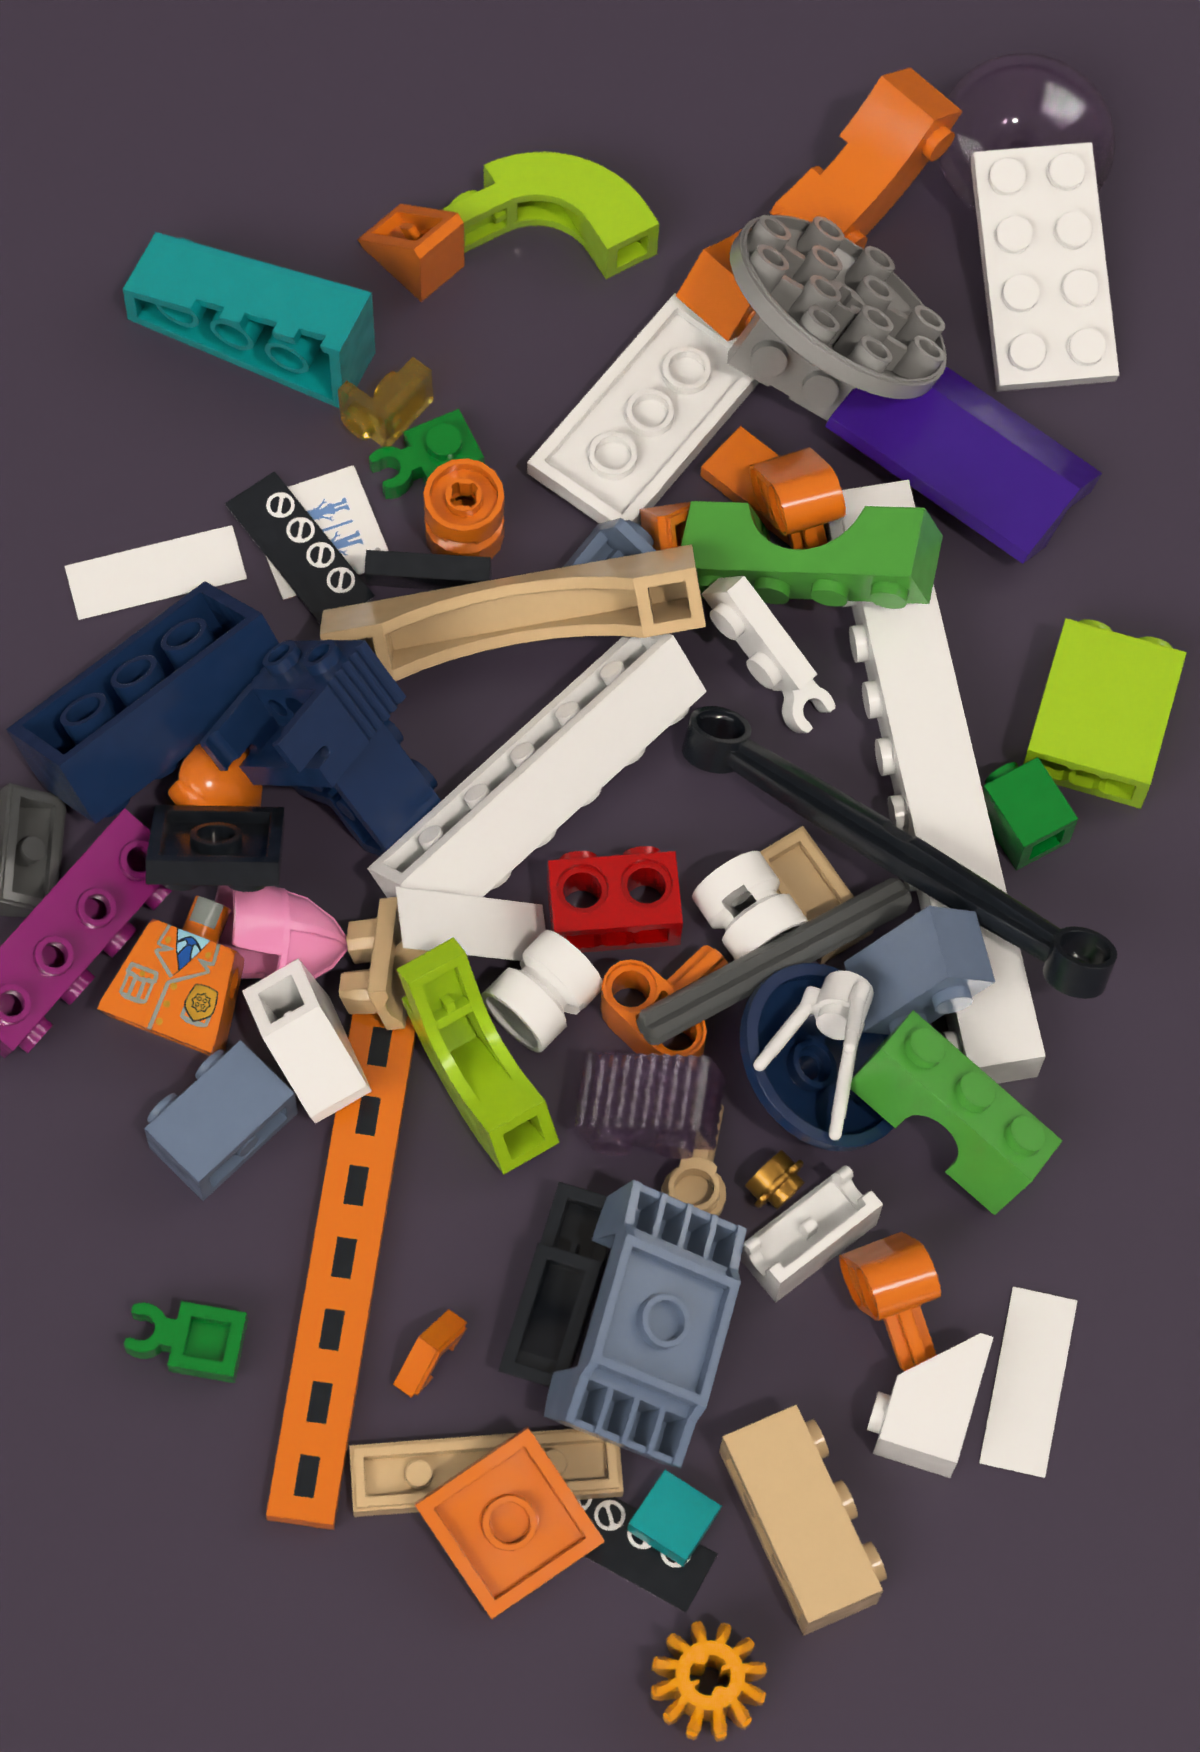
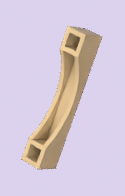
(608, 597)

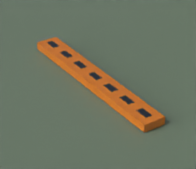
(341, 1282)

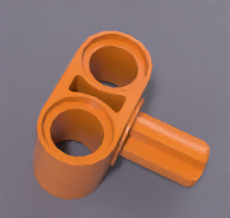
(798, 496)
(640, 976)
(890, 1284)

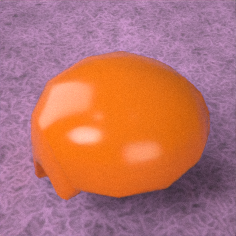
(205, 785)

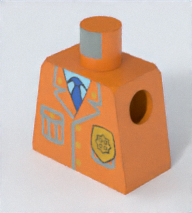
(180, 981)

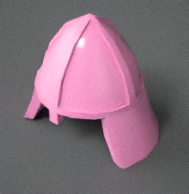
(277, 928)

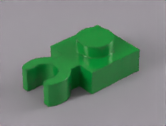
(425, 450)
(200, 1341)

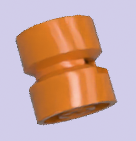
(464, 509)

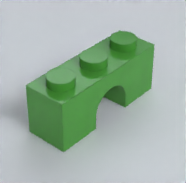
(929, 1077)

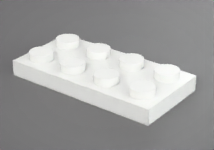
(1044, 266)
(644, 418)

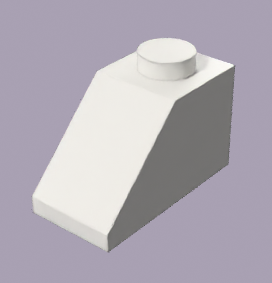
(931, 1408)

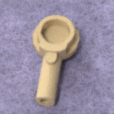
(698, 1180)

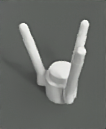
(840, 1015)

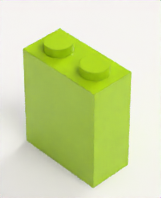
(1105, 711)

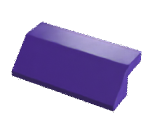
(971, 460)

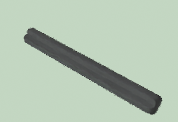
(801, 945)

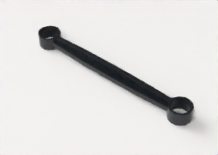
(1074, 957)

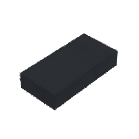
(424, 570)

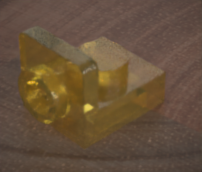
(392, 409)

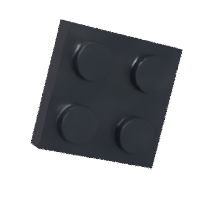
(215, 847)

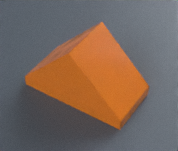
(417, 247)

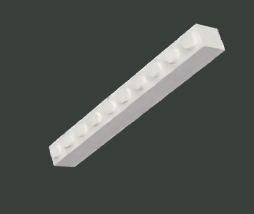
(939, 790)

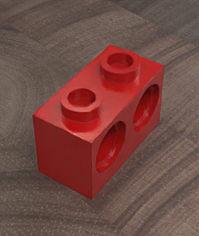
(616, 918)

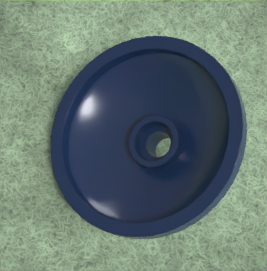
(803, 1077)

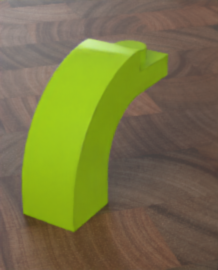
(563, 195)
(472, 1058)

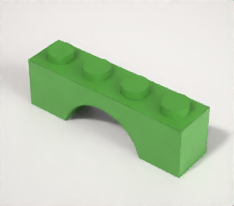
(879, 559)

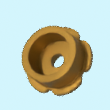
(776, 1181)

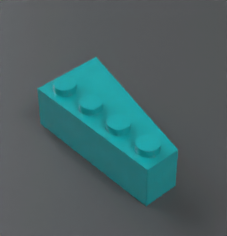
(254, 315)

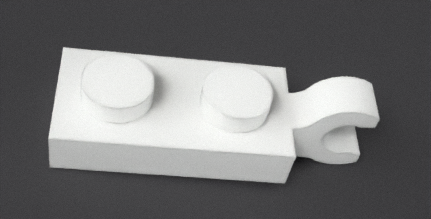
(771, 652)

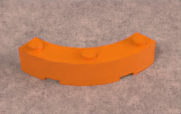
(886, 149)

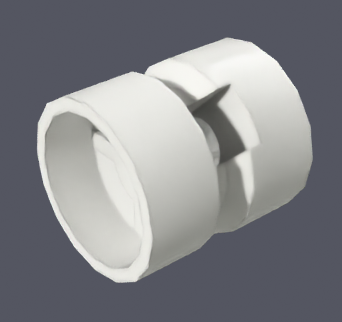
(746, 904)
(550, 982)

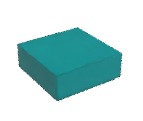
(674, 1518)

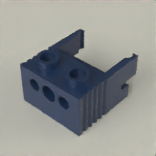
(305, 713)

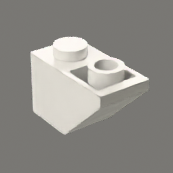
(307, 1040)

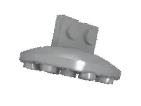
(829, 317)

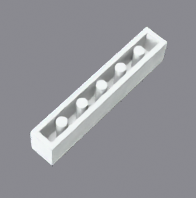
(545, 771)

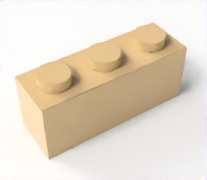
(803, 1518)

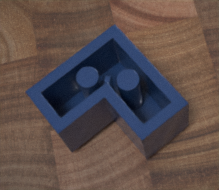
(380, 792)

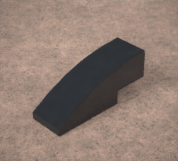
(557, 1289)

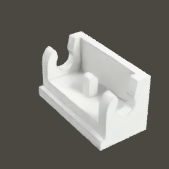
(810, 1233)

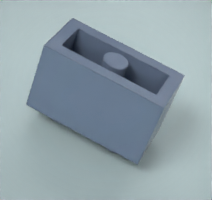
(924, 966)
(220, 1118)

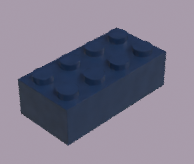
(144, 702)

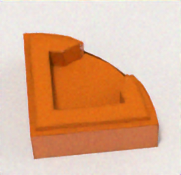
(427, 1350)

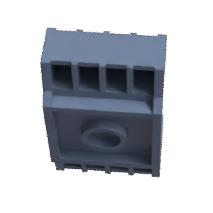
(652, 1325)

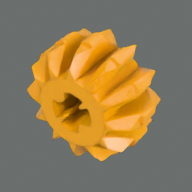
(693, 1661)

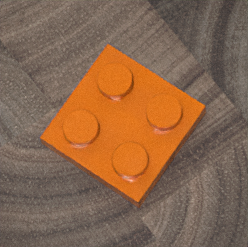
(509, 1522)

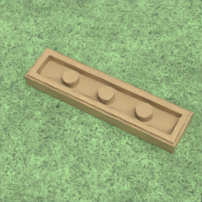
(398, 1474)

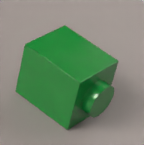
(1027, 812)

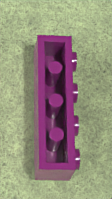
(70, 929)

